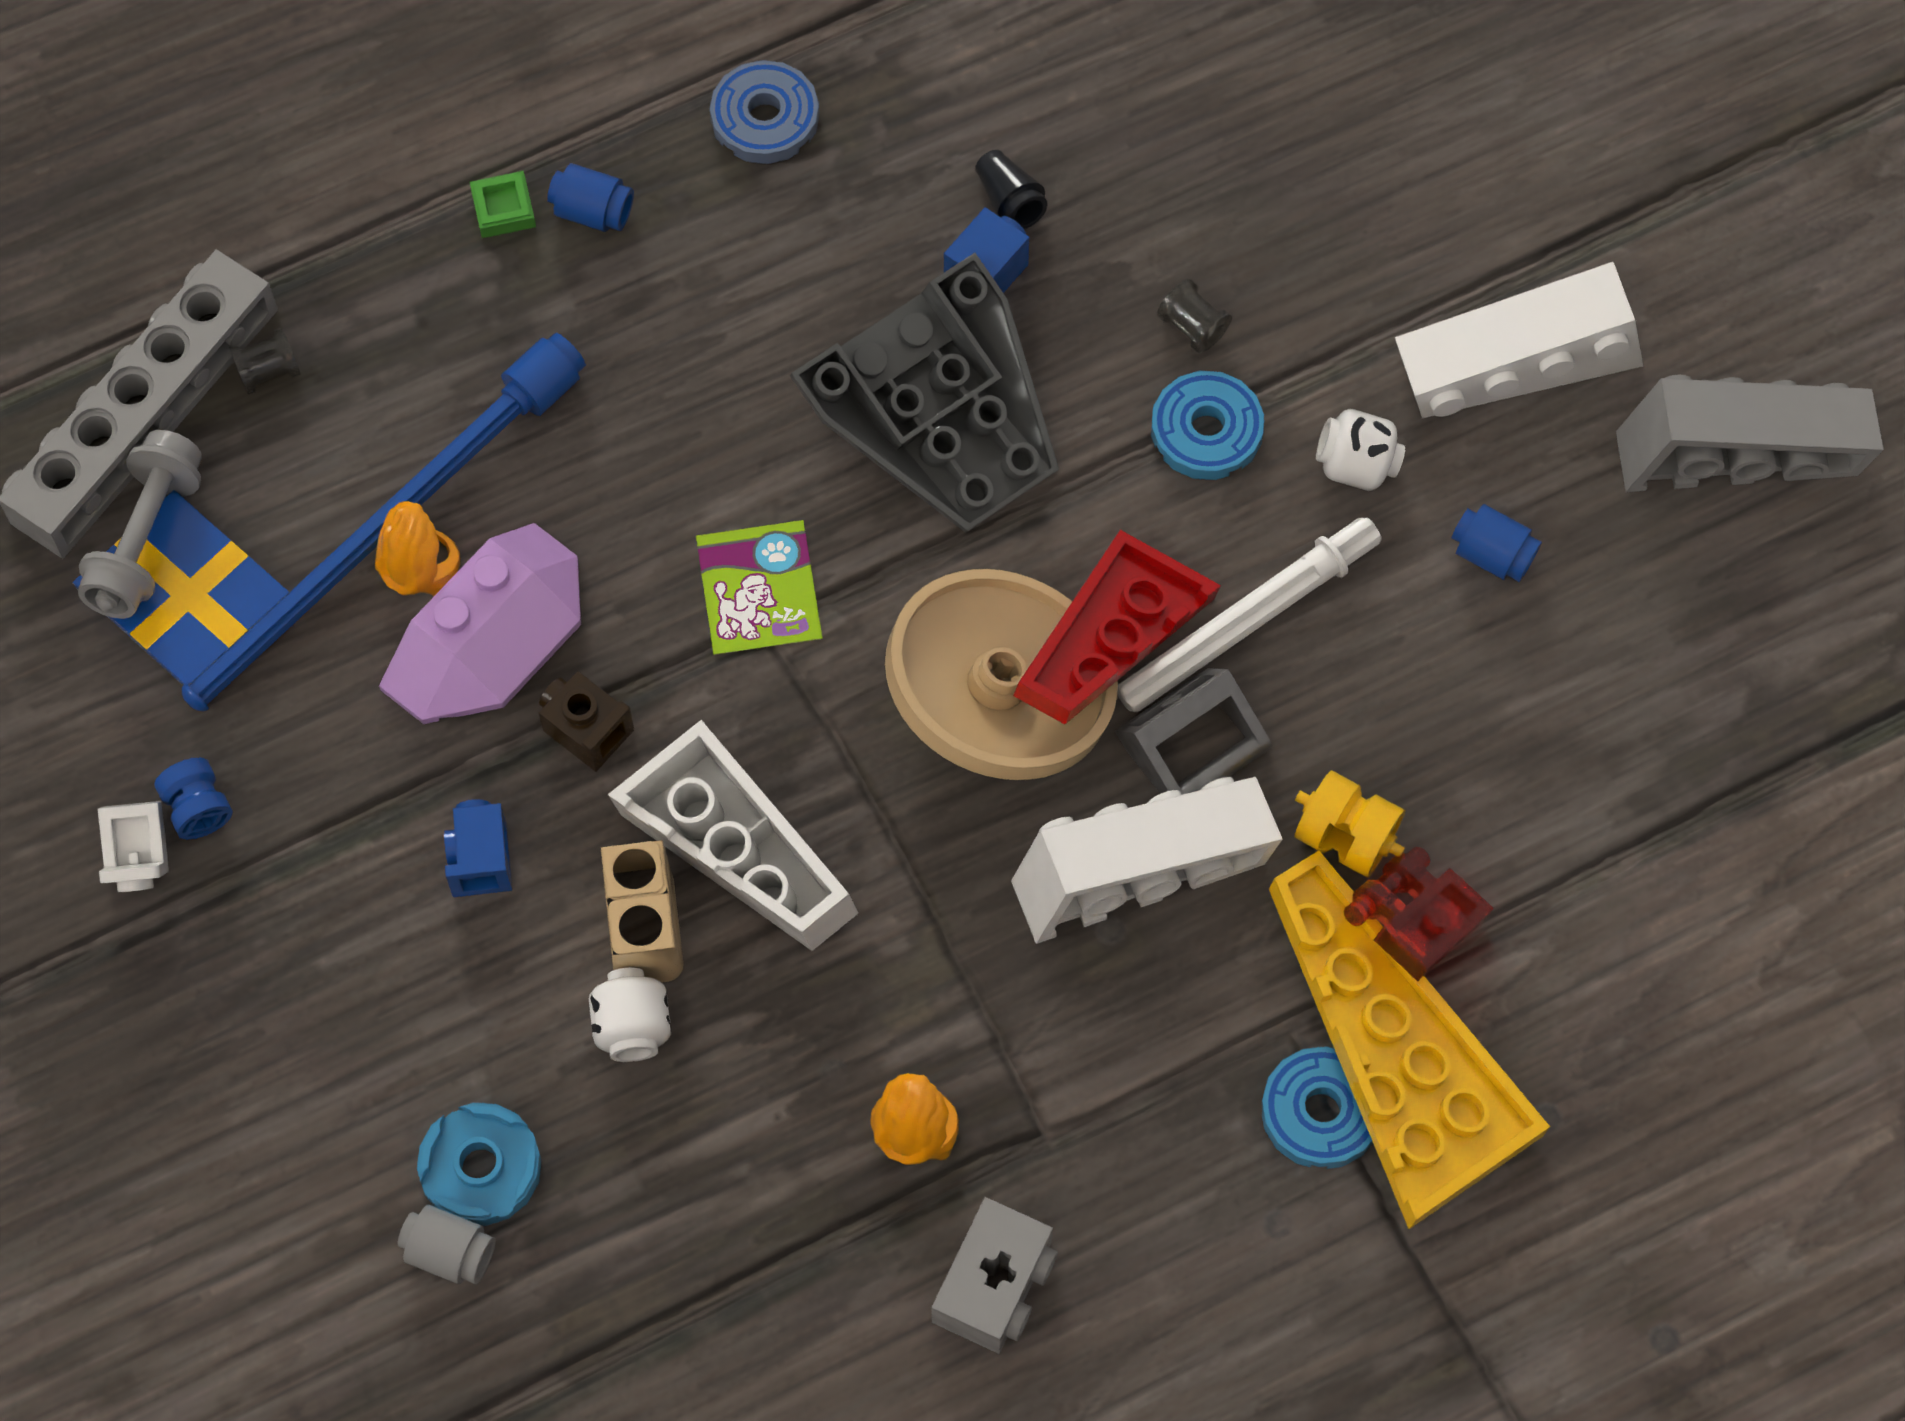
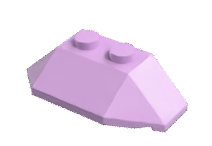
(487, 628)

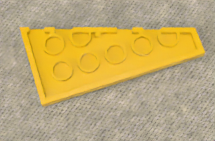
(1417, 1072)

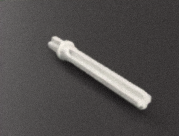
(1208, 642)

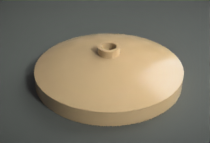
(958, 666)

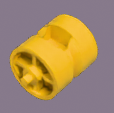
(1350, 824)

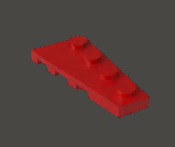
(1112, 624)

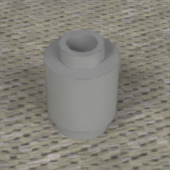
(446, 1245)

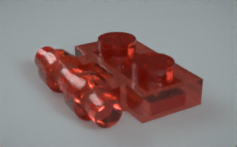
(1429, 926)

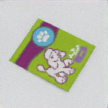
(758, 587)

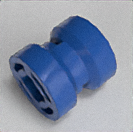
(192, 796)

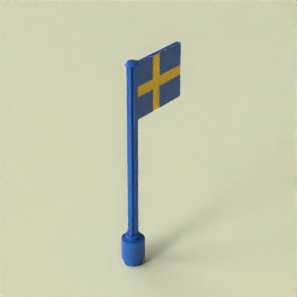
(223, 610)

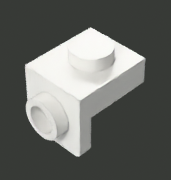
(133, 845)

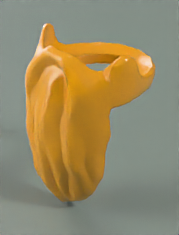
(410, 550)
(914, 1121)

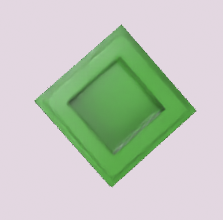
(502, 204)

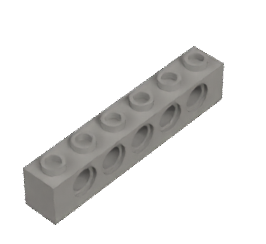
(171, 390)

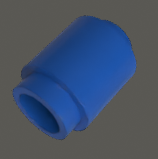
(590, 198)
(1495, 543)

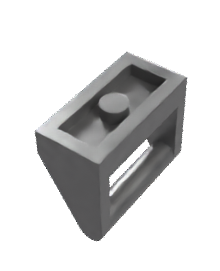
(1181, 708)

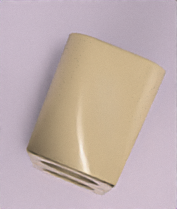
(664, 956)

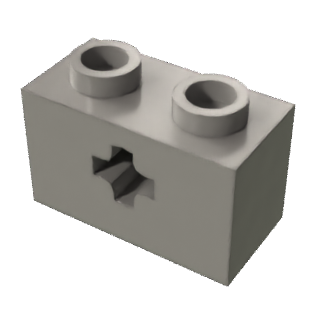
(994, 1240)

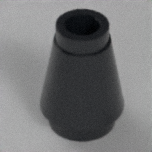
(1011, 189)

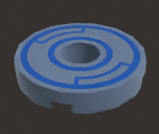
(758, 85)

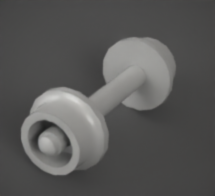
(115, 582)

